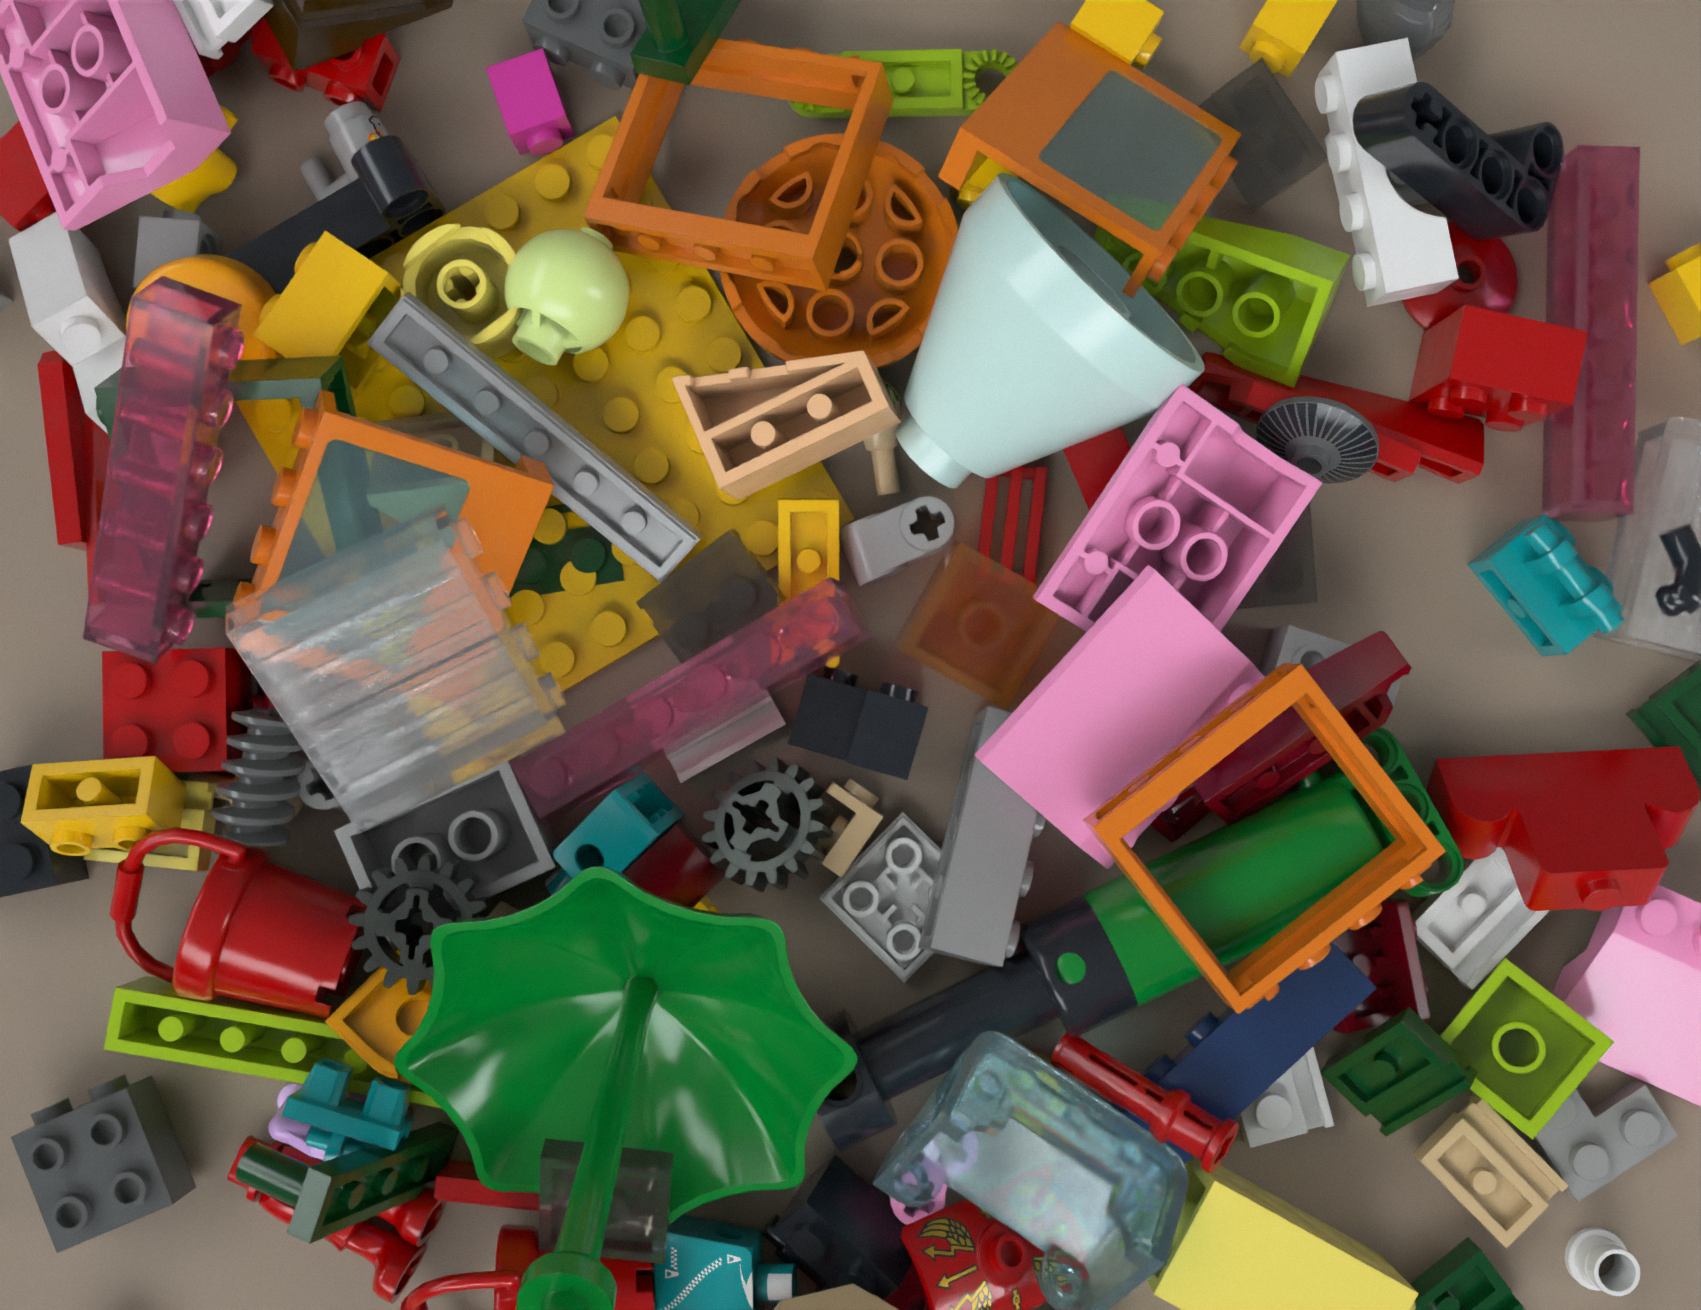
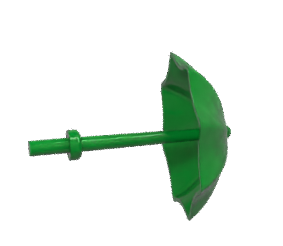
(618, 1031)

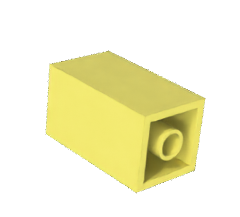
(1261, 1253)

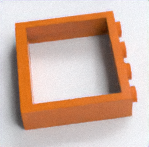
(733, 245)
(1346, 906)

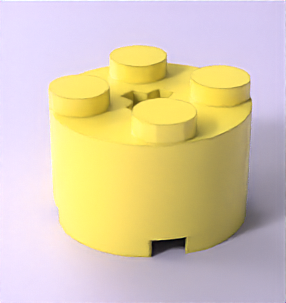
(451, 261)

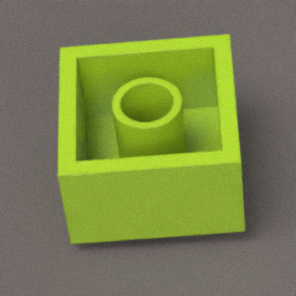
(1523, 1046)

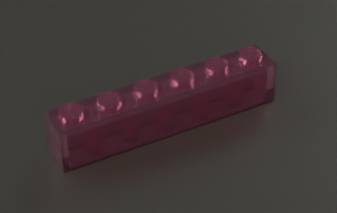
(1595, 291)
(162, 467)
(692, 699)

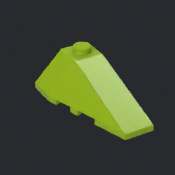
(1247, 291)

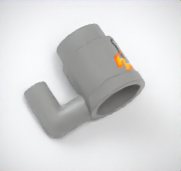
(349, 130)

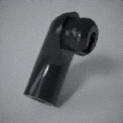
(1685, 558)

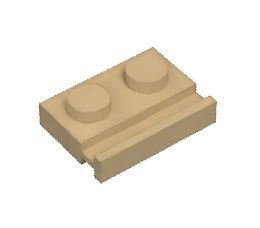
(1490, 1170)

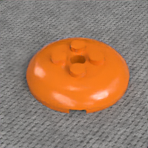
(899, 245)

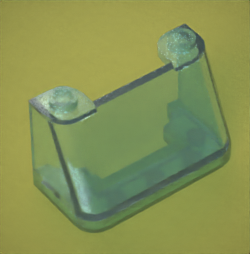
(1046, 1166)

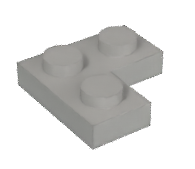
(1603, 1141)

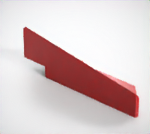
(1404, 429)
(76, 457)

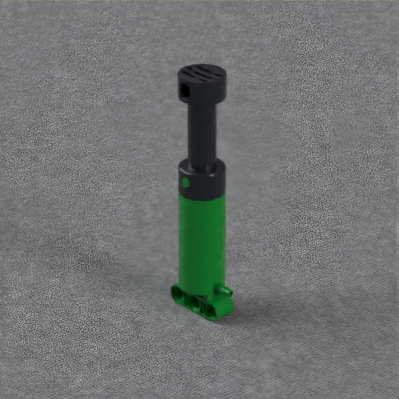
(1115, 954)

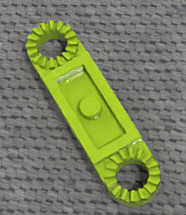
(925, 81)

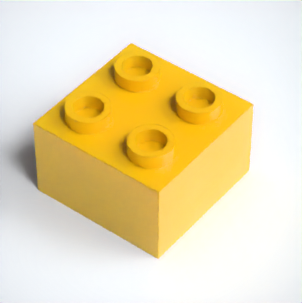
(331, 308)

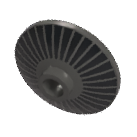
(1320, 437)

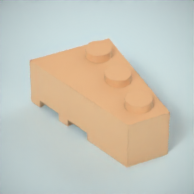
(784, 417)

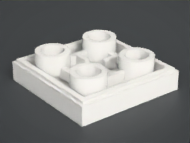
(888, 894)

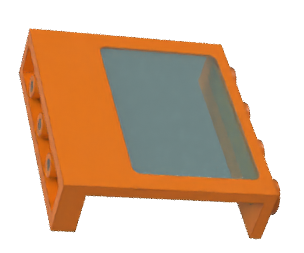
(1101, 146)
(368, 477)

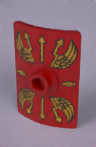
(973, 1261)

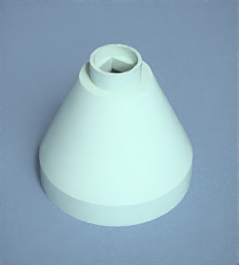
(1033, 343)

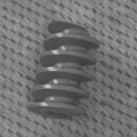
(262, 780)

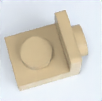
(852, 834)

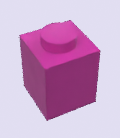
(531, 103)

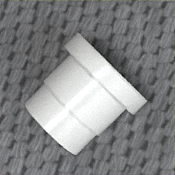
(1587, 1251)

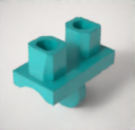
(324, 1105)

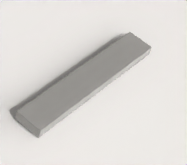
(522, 424)

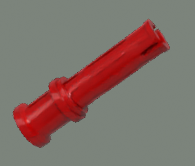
(1167, 1112)

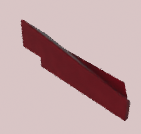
(1286, 747)

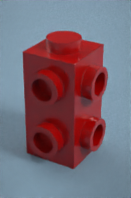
(352, 77)

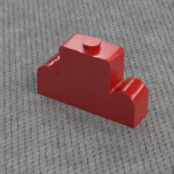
(1570, 823)

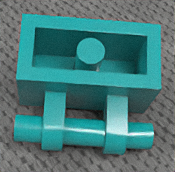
(1547, 586)

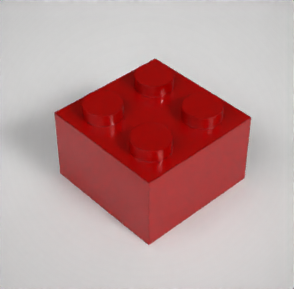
(1497, 368)
(175, 706)

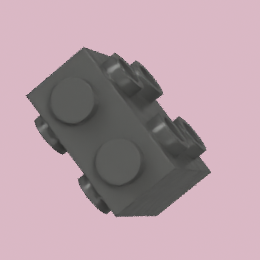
(590, 35)
(102, 1161)

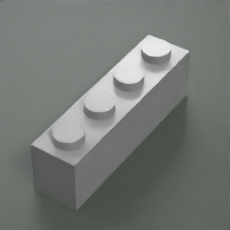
(981, 860)

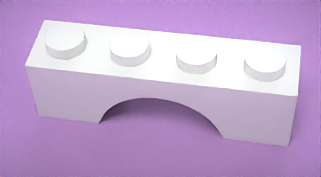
(1396, 246)

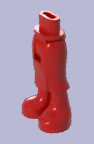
(390, 1253)

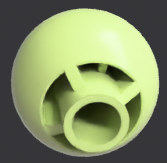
(569, 293)

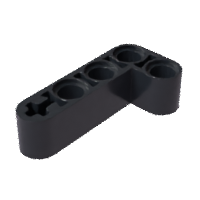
(1477, 180)
(368, 214)

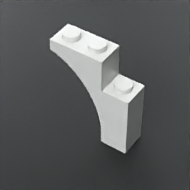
(71, 302)

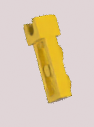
(807, 545)

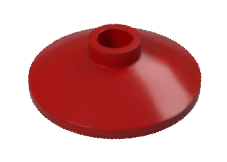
(1491, 289)

